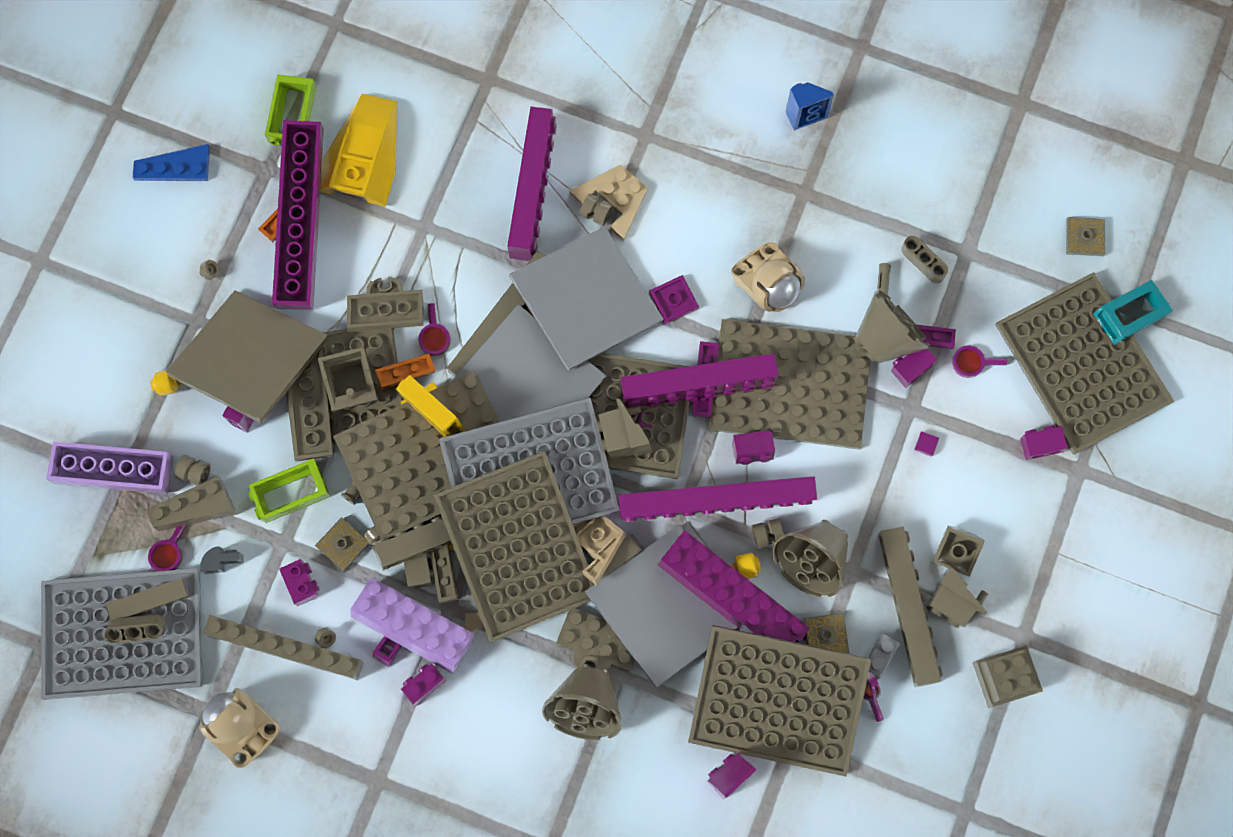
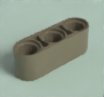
(926, 268)
(628, 549)
(142, 623)

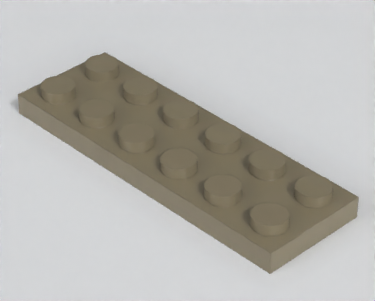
(310, 414)

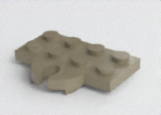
(385, 307)
(593, 642)

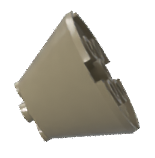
(888, 331)
(813, 558)
(585, 705)

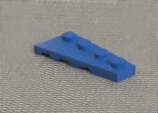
(181, 165)

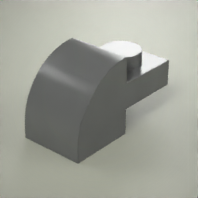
(215, 559)

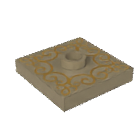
(1085, 236)
(342, 544)
(827, 632)

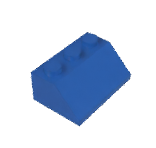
(808, 104)

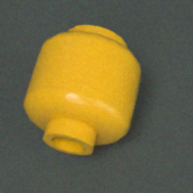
(164, 384)
(747, 565)

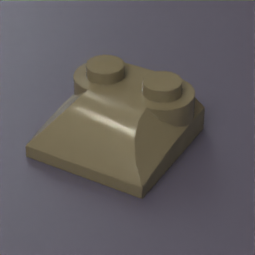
(958, 550)

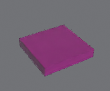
(674, 299)

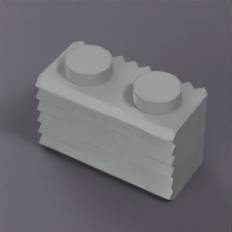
(882, 655)

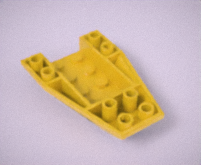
(364, 152)

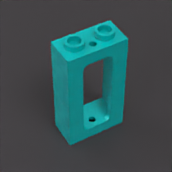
(1112, 325)

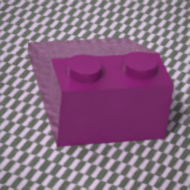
(731, 775)

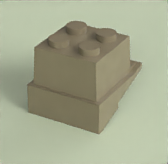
(348, 379)
(621, 434)
(955, 600)
(1007, 676)

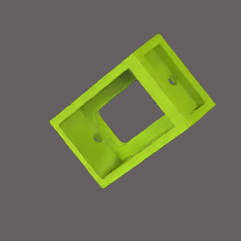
(282, 85)
(261, 487)

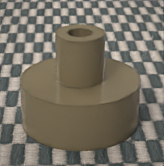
(209, 269)
(325, 637)

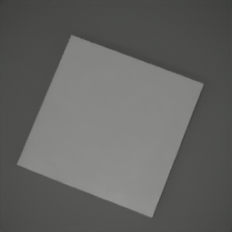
(586, 298)
(525, 371)
(655, 613)

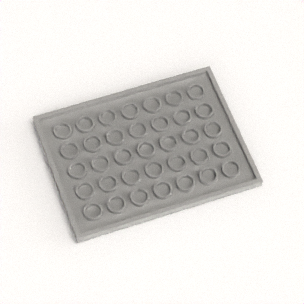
(571, 445)
(84, 664)

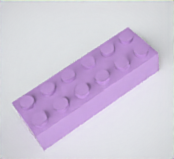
(110, 467)
(412, 625)

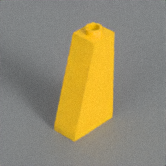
(429, 407)

